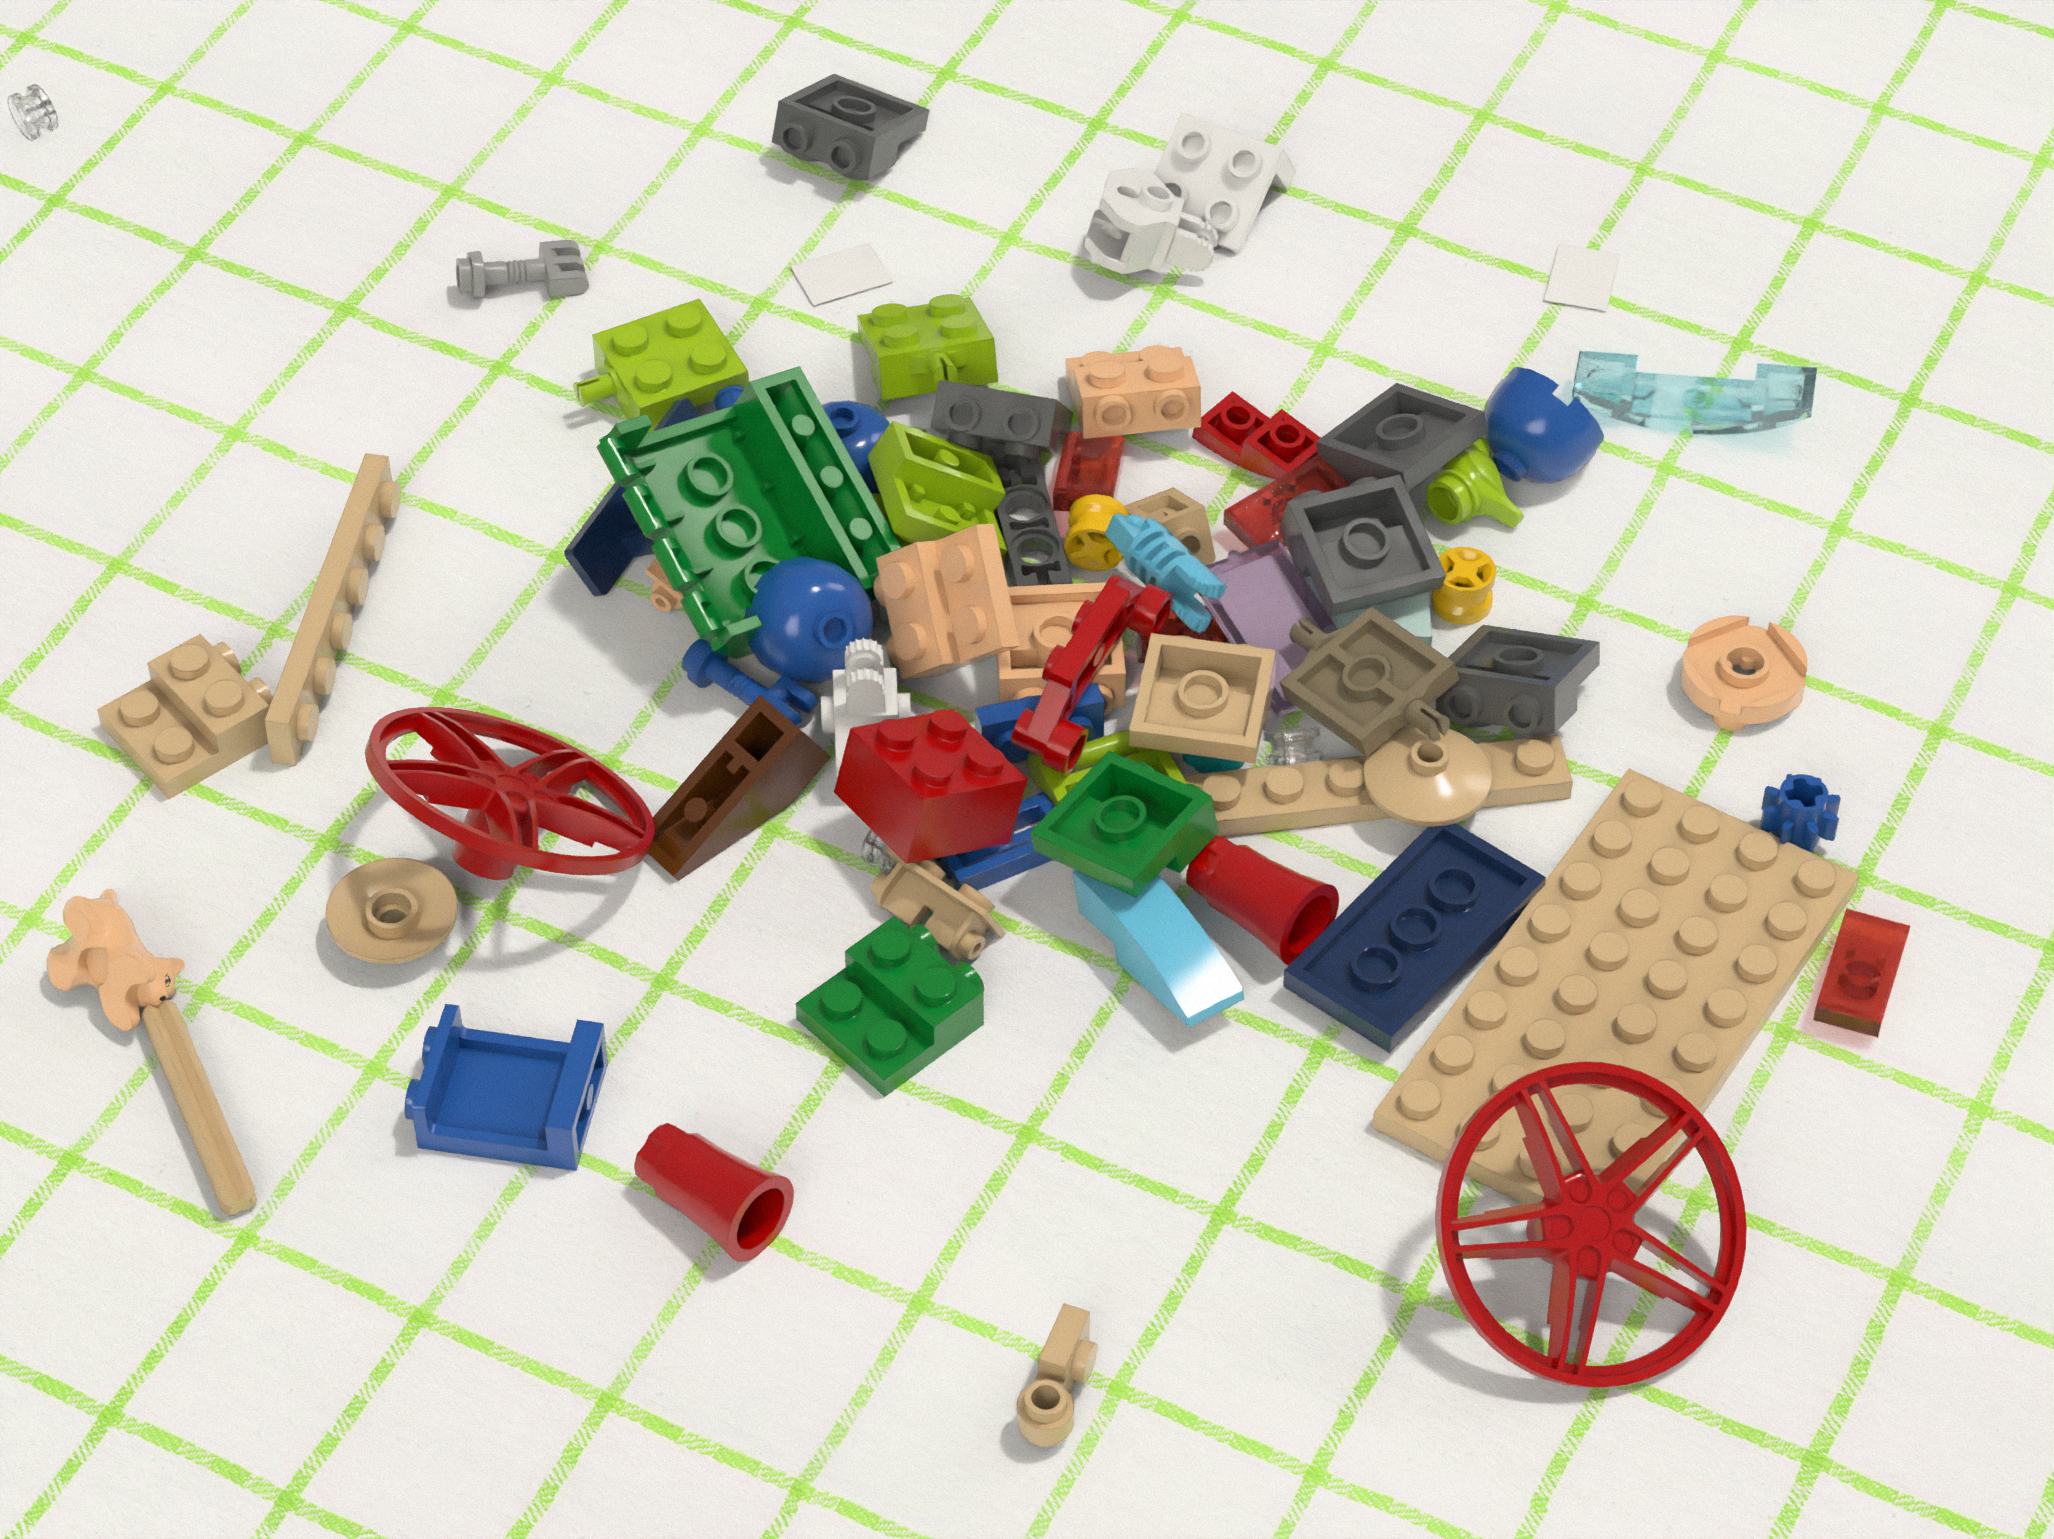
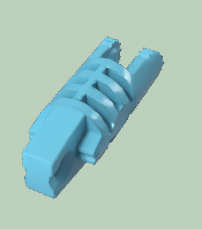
(1166, 563)

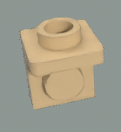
(1180, 516)

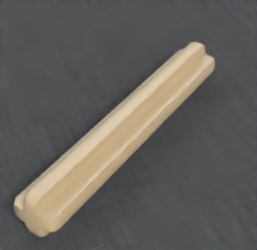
(199, 1108)

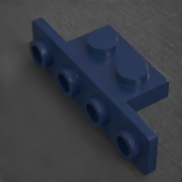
(611, 532)

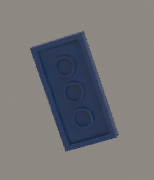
(1413, 934)

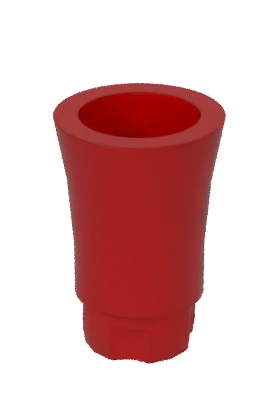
(1263, 896)
(716, 1190)

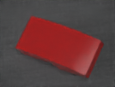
(1254, 440)

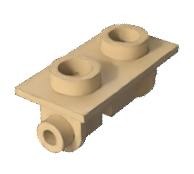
(957, 916)

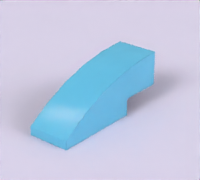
(1161, 947)

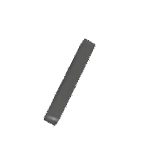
(1030, 534)

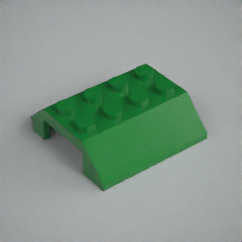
(743, 494)

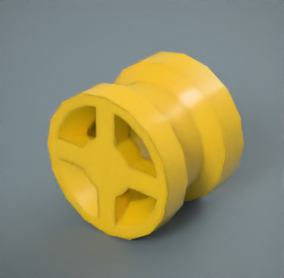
(1086, 539)
(1468, 585)

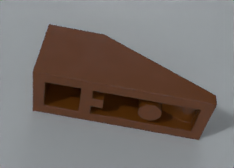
(735, 788)

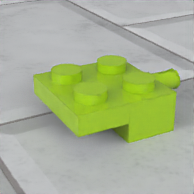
(927, 344)
(661, 361)
(934, 485)

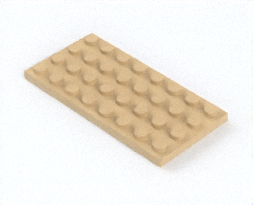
(1642, 952)

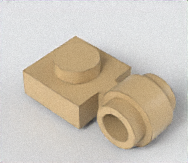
(1067, 1357)

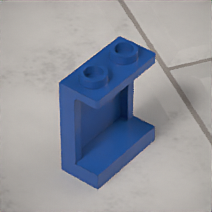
(507, 1092)

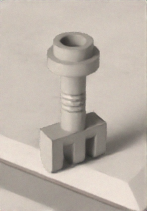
(557, 265)

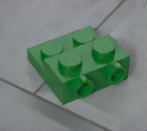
(1127, 824)
(894, 1005)

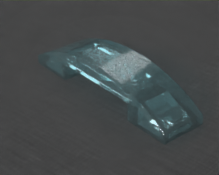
(1694, 403)

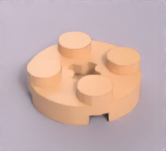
(1739, 698)

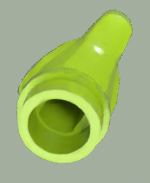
(1471, 487)

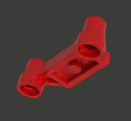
(1074, 667)

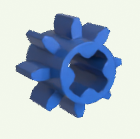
(1800, 811)

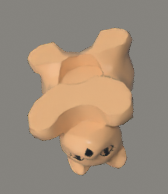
(112, 959)

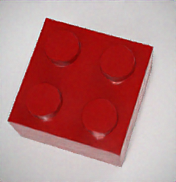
(930, 785)

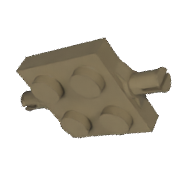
(1369, 680)

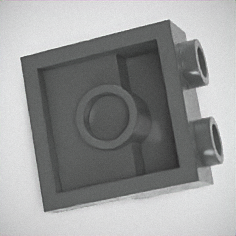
(846, 126)
(1009, 418)
(1401, 435)
(1361, 544)
(1518, 680)

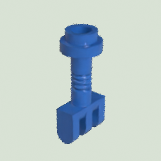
(707, 666)

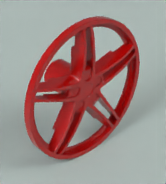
(505, 800)
(1590, 1226)

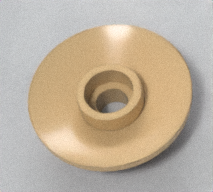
(1428, 779)
(391, 910)

